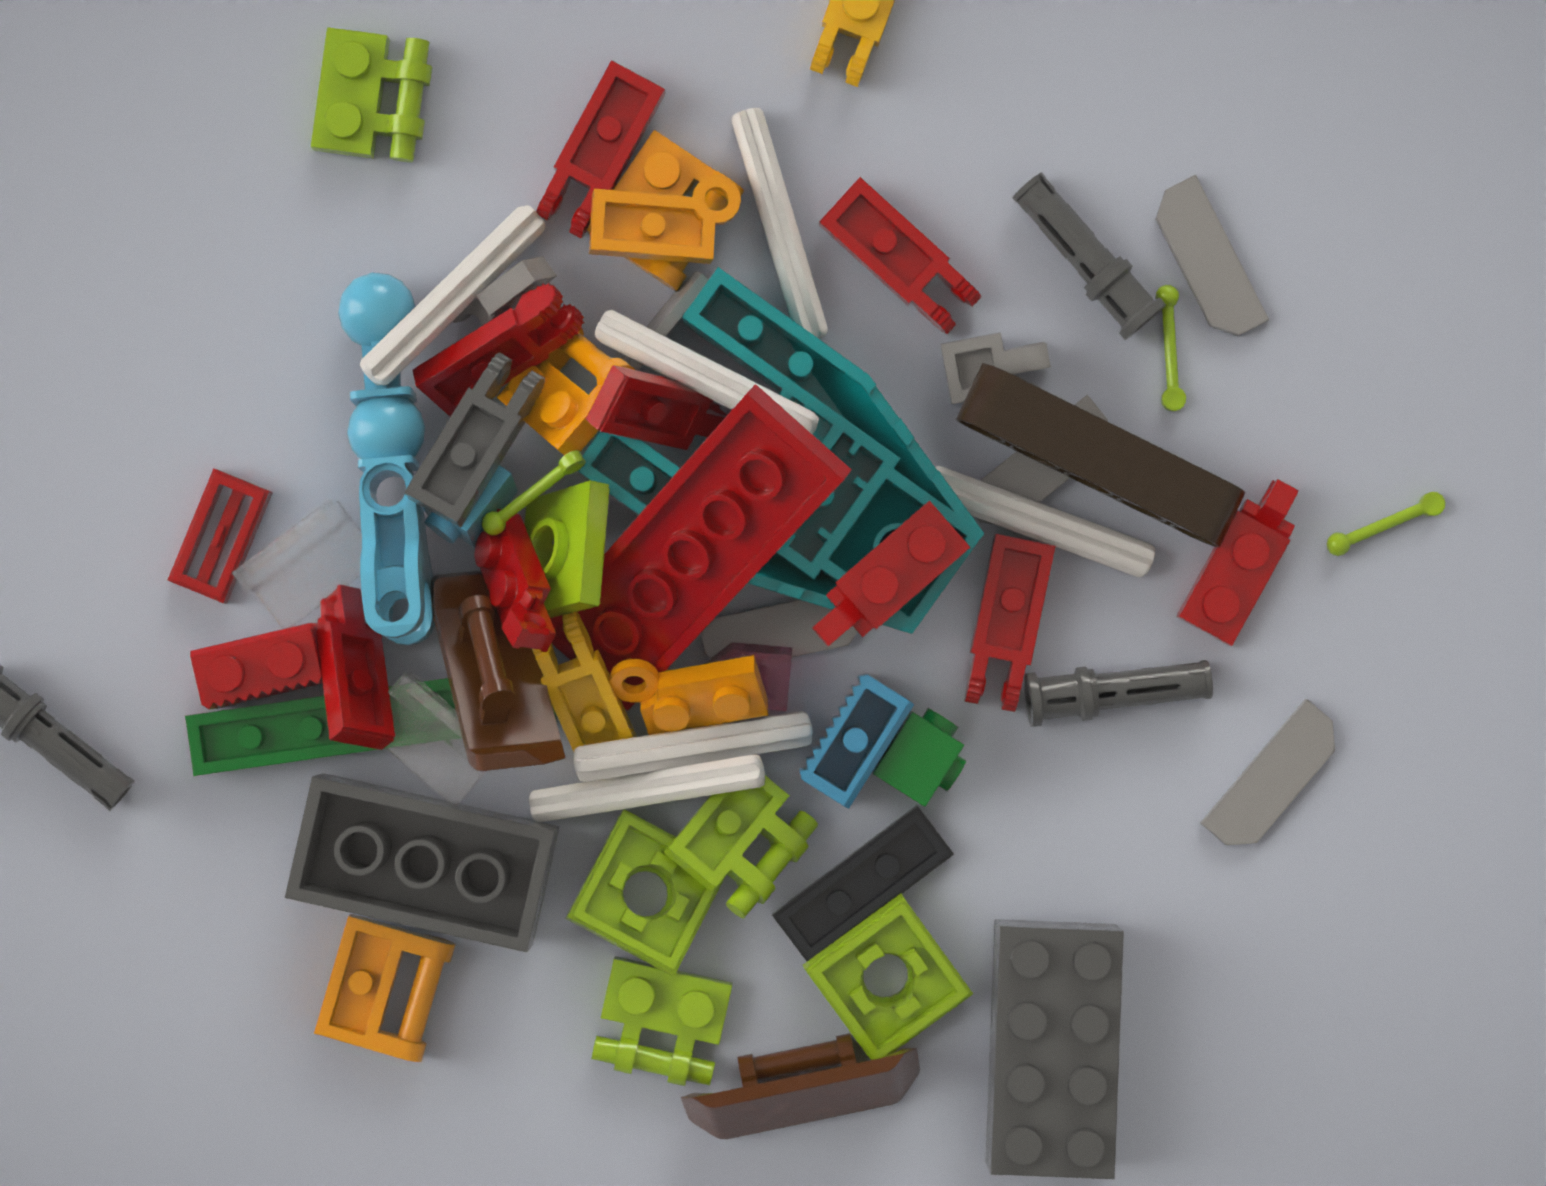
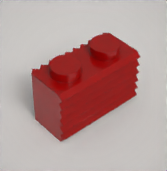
(257, 666)

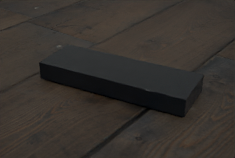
(863, 883)

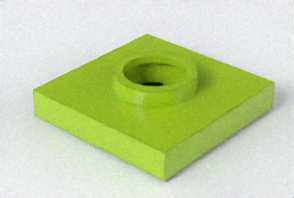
(578, 525)
(600, 904)
(888, 1022)

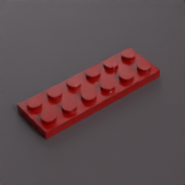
(706, 535)

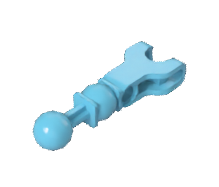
(386, 437)

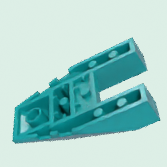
(855, 422)

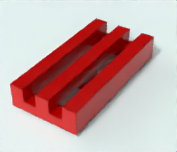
(242, 543)

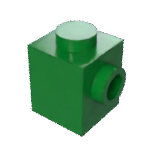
(922, 757)

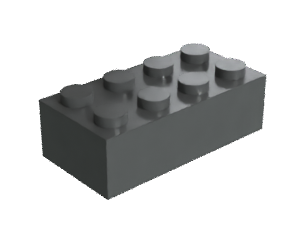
(422, 862)
(1054, 1049)

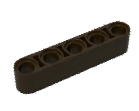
(1100, 455)

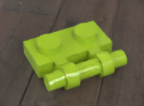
(352, 93)
(724, 829)
(676, 1005)

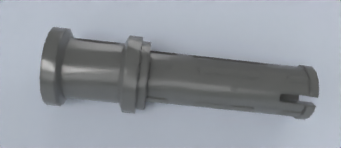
(1105, 276)
(1087, 692)
(26, 720)

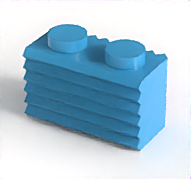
(855, 740)

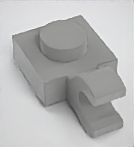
(508, 289)
(965, 357)

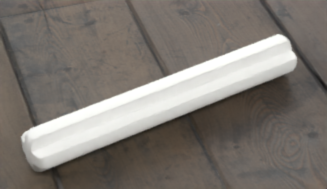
(778, 221)
(452, 295)
(687, 366)
(1051, 525)
(692, 746)
(647, 788)

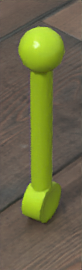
(1173, 397)
(1429, 505)
(495, 522)

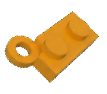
(659, 223)
(692, 694)

